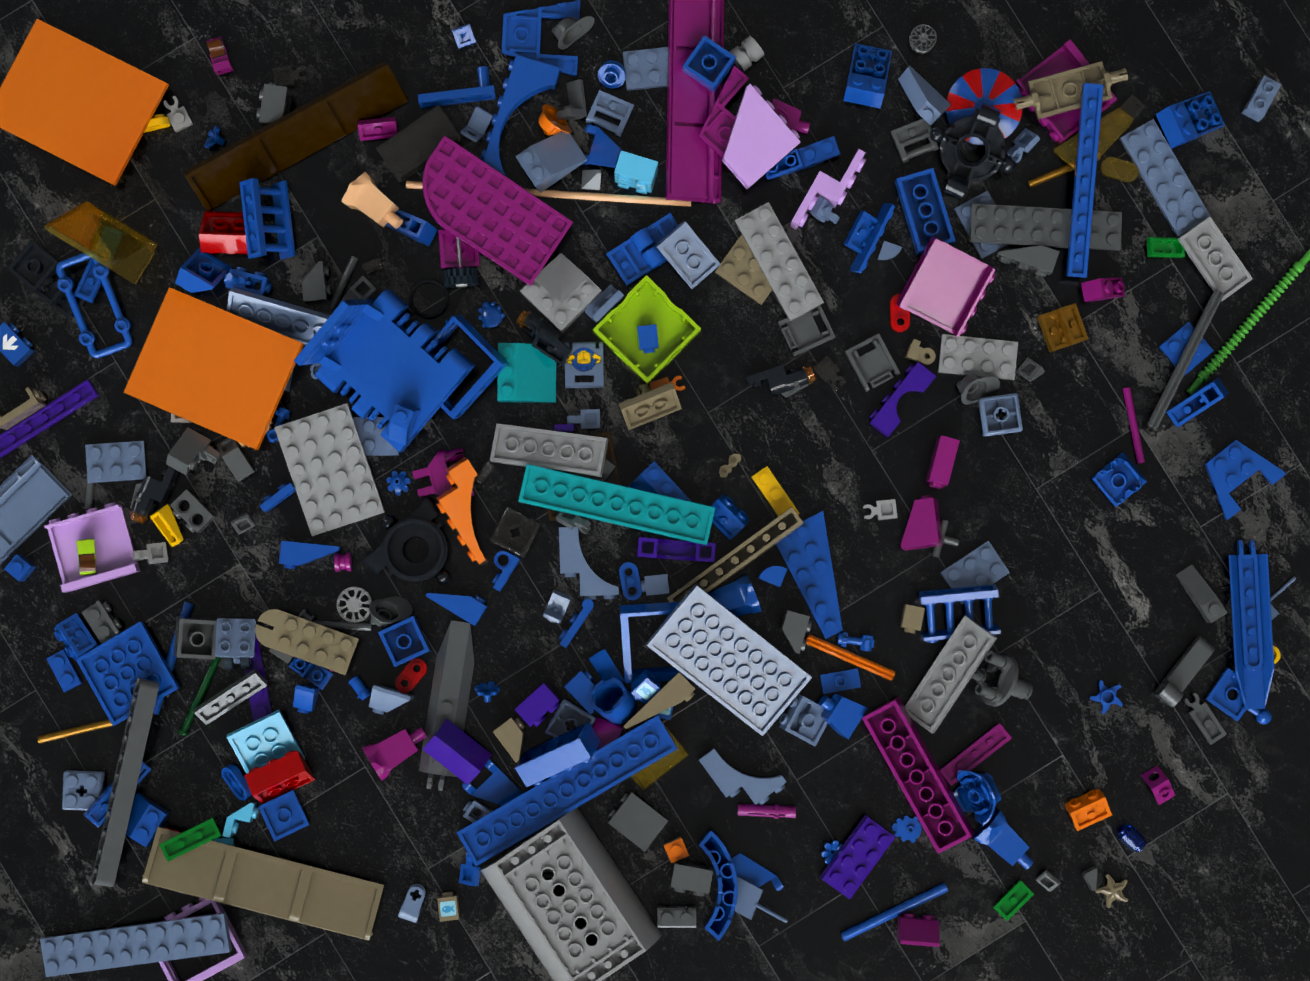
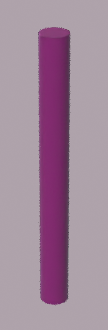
(1133, 425)

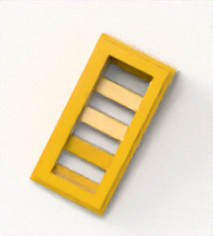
(167, 525)

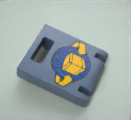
(585, 361)

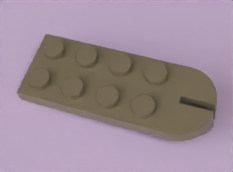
(306, 640)

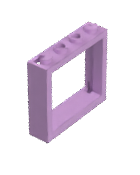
(241, 953)

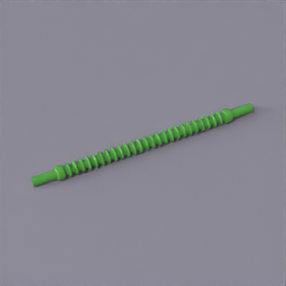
(1203, 376)

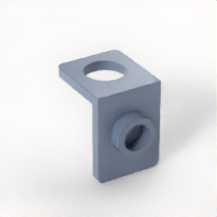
(477, 124)

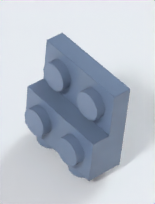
(804, 720)

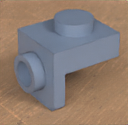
(557, 607)

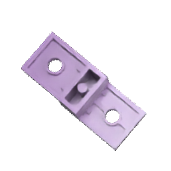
(829, 189)

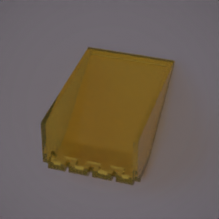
(104, 240)

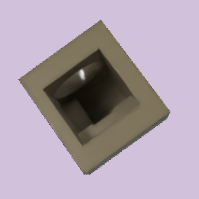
(918, 354)

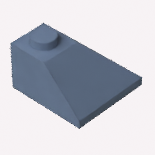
(386, 699)

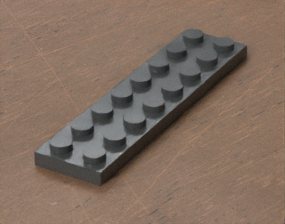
(1040, 226)

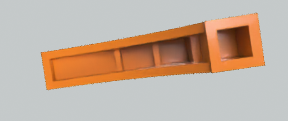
(457, 506)

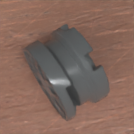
(922, 39)

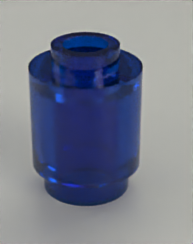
(1131, 838)

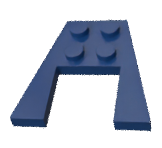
(523, 34)

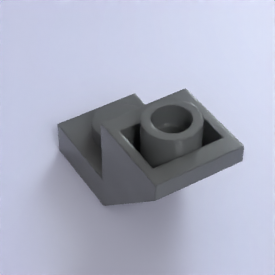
(235, 459)

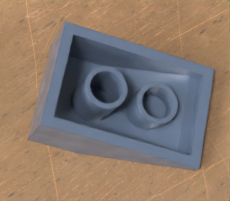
(551, 159)

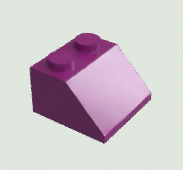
(918, 930)

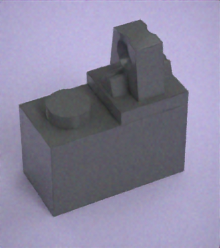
(190, 451)

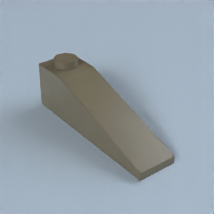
(671, 694)

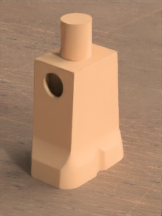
(368, 199)

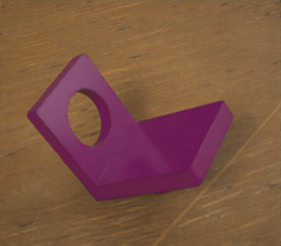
(1161, 787)

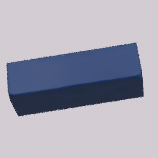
(605, 666)

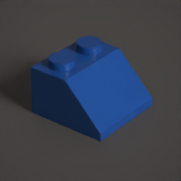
(145, 819)

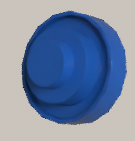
(612, 74)

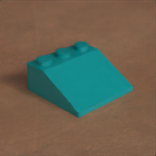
(527, 376)

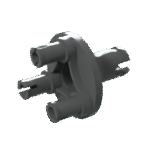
(1000, 680)

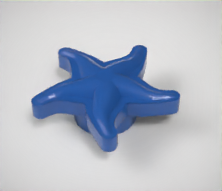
(1107, 696)

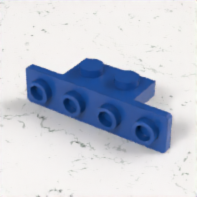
(865, 235)

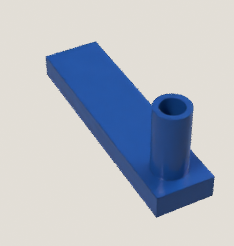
(481, 93)

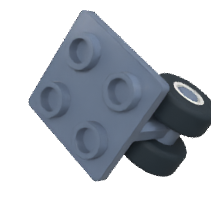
(235, 642)

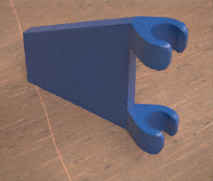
(603, 150)
(495, 788)
(754, 873)

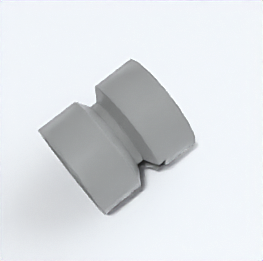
(746, 53)

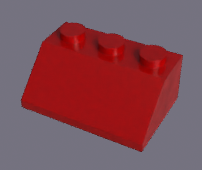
(223, 233)
(279, 777)

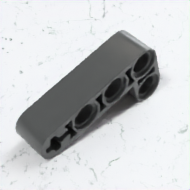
(1184, 671)

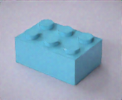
(636, 172)

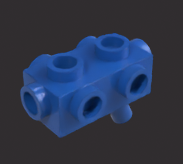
(246, 281)

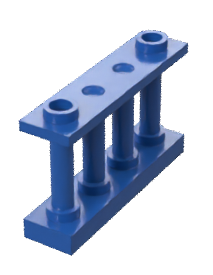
(253, 219)
(948, 597)

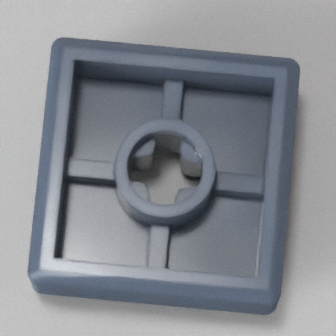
(1007, 404)
(566, 712)
(73, 781)

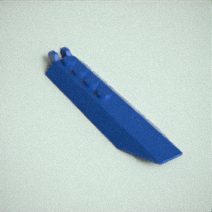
(1251, 625)

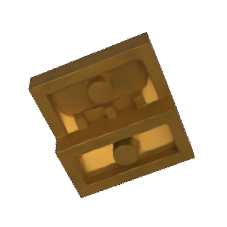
(1062, 327)

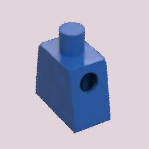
(842, 714)

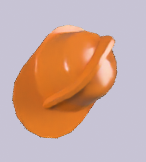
(550, 123)

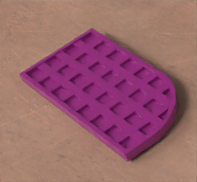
(491, 211)

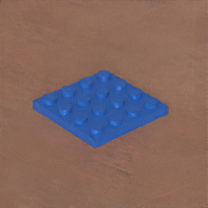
(117, 666)

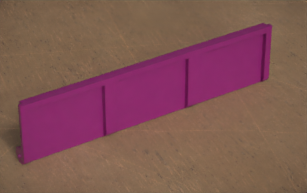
(691, 165)

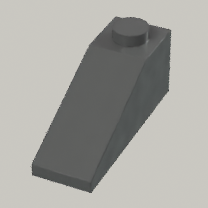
(1201, 594)

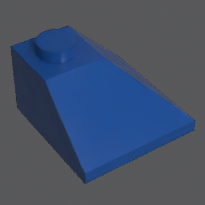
(201, 272)

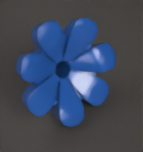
(214, 138)
(401, 485)
(487, 690)
(830, 850)

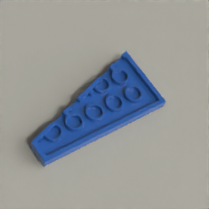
(810, 564)

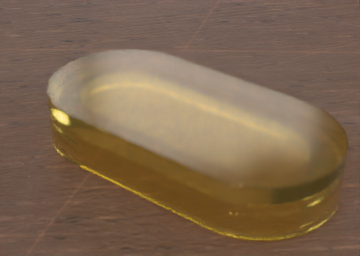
(1119, 169)

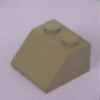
(511, 737)

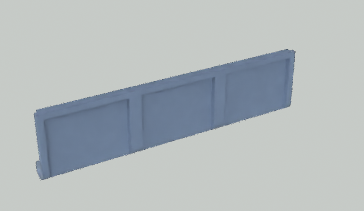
(27, 502)

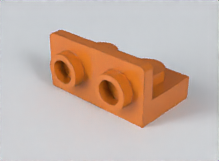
(1088, 809)

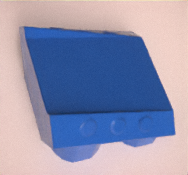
(1119, 479)

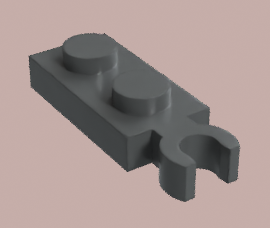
(1205, 720)

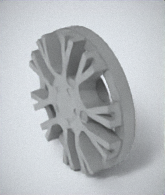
(353, 604)

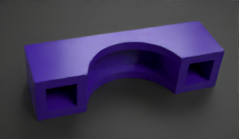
(886, 418)
(676, 550)

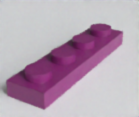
(975, 753)

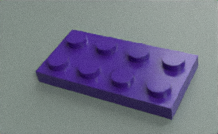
(857, 857)

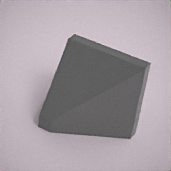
(591, 180)
(1030, 370)

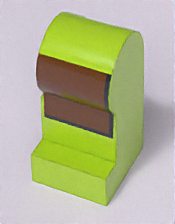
(86, 556)

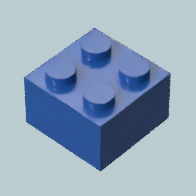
(709, 64)
(404, 641)

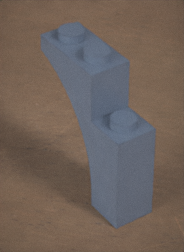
(573, 562)
(730, 780)

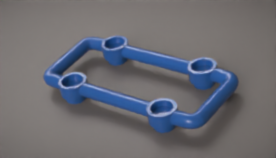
(88, 337)

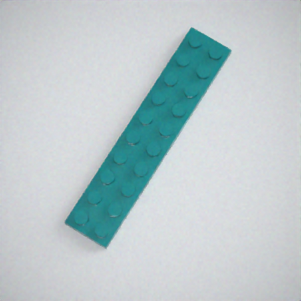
(616, 504)

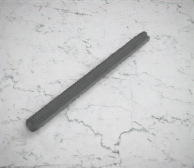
(1185, 358)

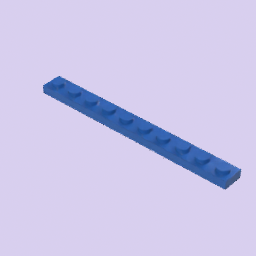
(1084, 180)

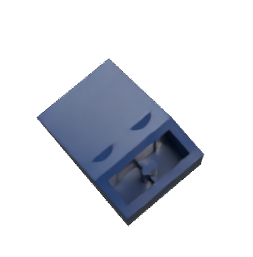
(867, 75)
(1190, 119)

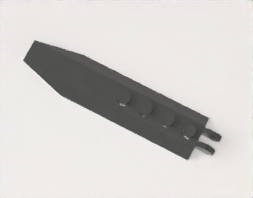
(449, 692)

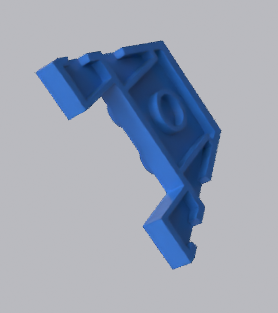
(1232, 468)

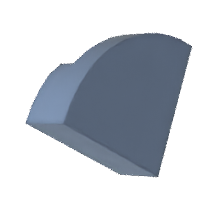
(888, 251)

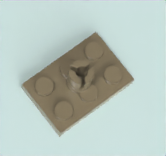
(649, 405)

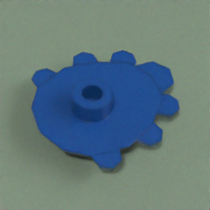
(490, 314)
(907, 828)

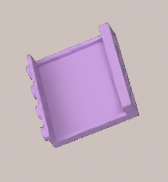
(112, 546)

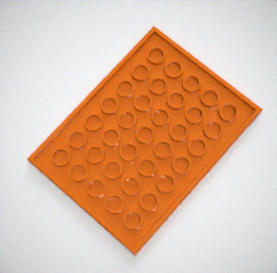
(78, 102)
(213, 368)

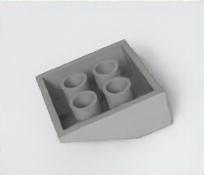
(561, 292)

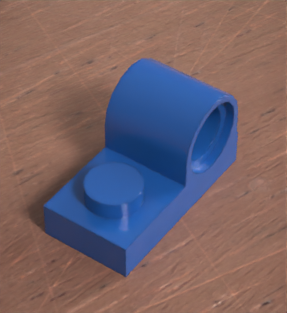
(501, 579)

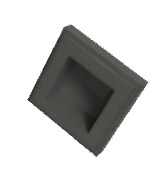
(242, 523)
(1048, 880)

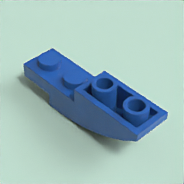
(805, 157)

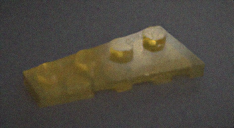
(1110, 129)

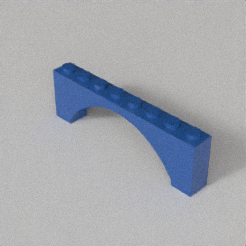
(525, 80)

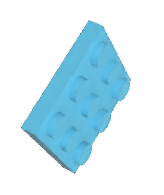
(263, 741)

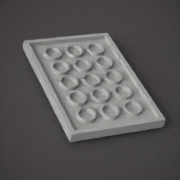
(329, 469)

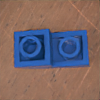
(315, 674)

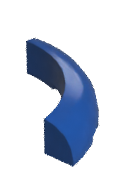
(726, 885)

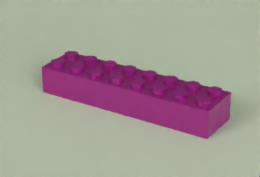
(918, 775)

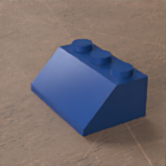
(658, 482)

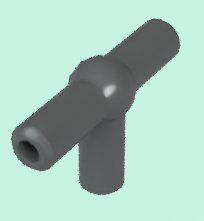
(946, 539)

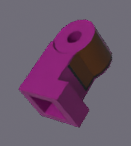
(219, 56)

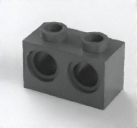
(196, 507)

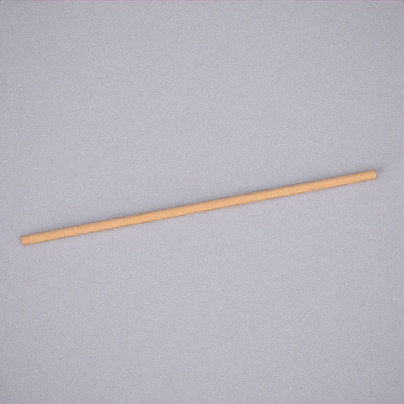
(587, 196)

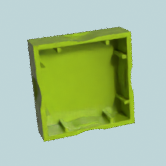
(646, 306)

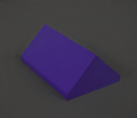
(457, 752)

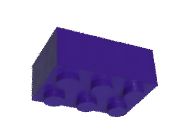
(537, 704)

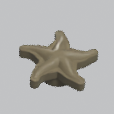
(1112, 890)

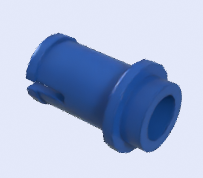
(360, 688)

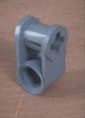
(412, 906)

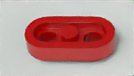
(898, 313)
(410, 675)

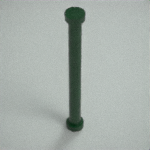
(199, 696)

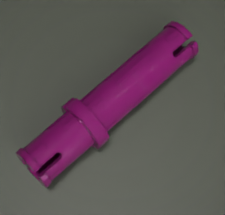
(767, 810)

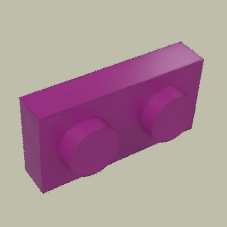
(377, 128)

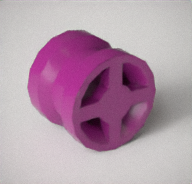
(343, 562)

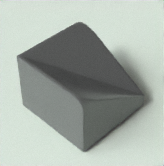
(1092, 878)

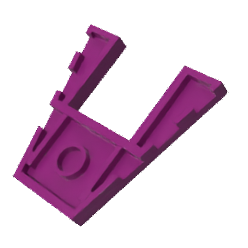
(720, 121)

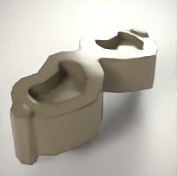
(724, 470)

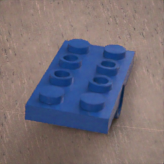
(639, 253)

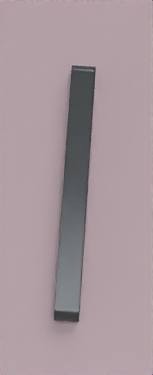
(125, 782)

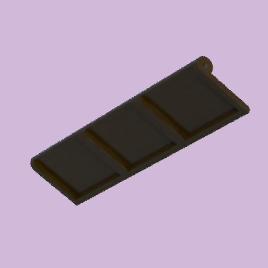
(296, 135)

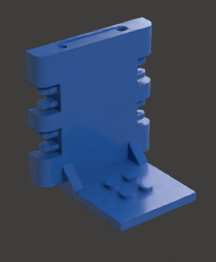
(384, 361)

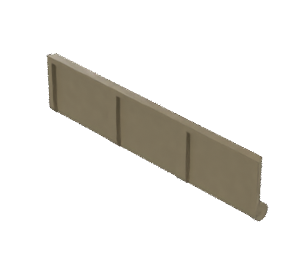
(267, 886)

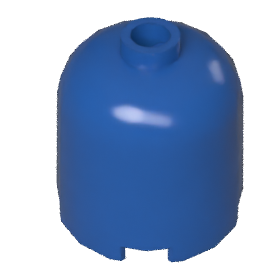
(613, 701)

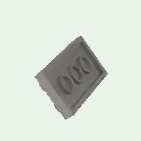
(1215, 258)
(977, 356)

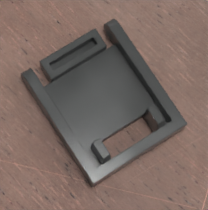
(804, 333)
(873, 366)

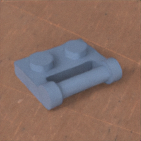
(612, 107)

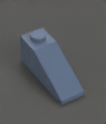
(923, 96)

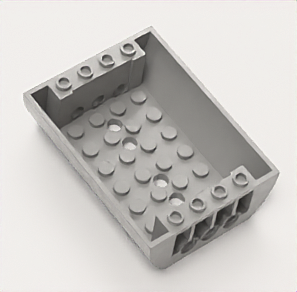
(592, 892)

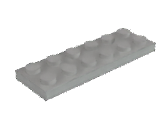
(779, 261)
(549, 449)
(949, 674)

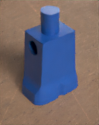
(738, 597)
(1003, 840)

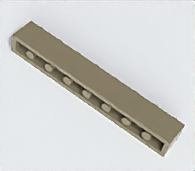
(743, 554)

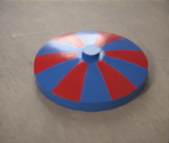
(985, 87)

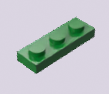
(190, 840)

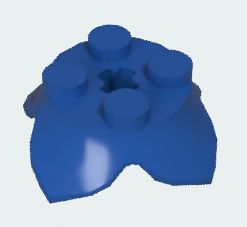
(977, 794)

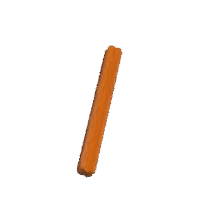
(850, 657)

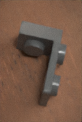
(577, 106)

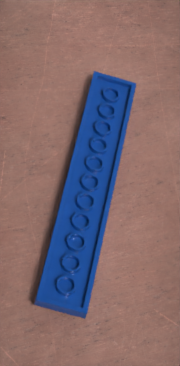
(566, 791)

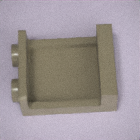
(35, 403)

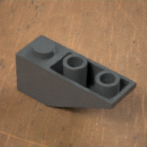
(1036, 258)

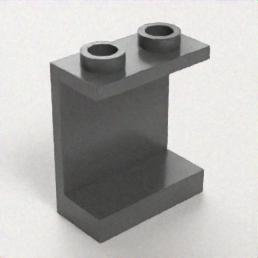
(637, 820)

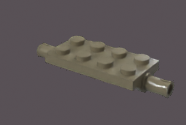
(1064, 90)

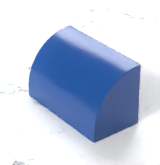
(773, 575)

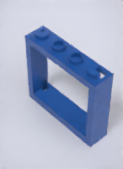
(499, 364)
(626, 611)

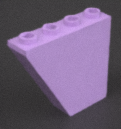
(757, 138)

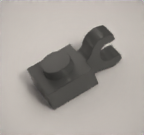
(571, 521)

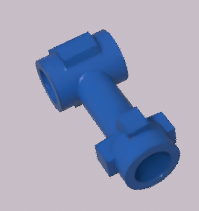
(282, 415)
(866, 642)

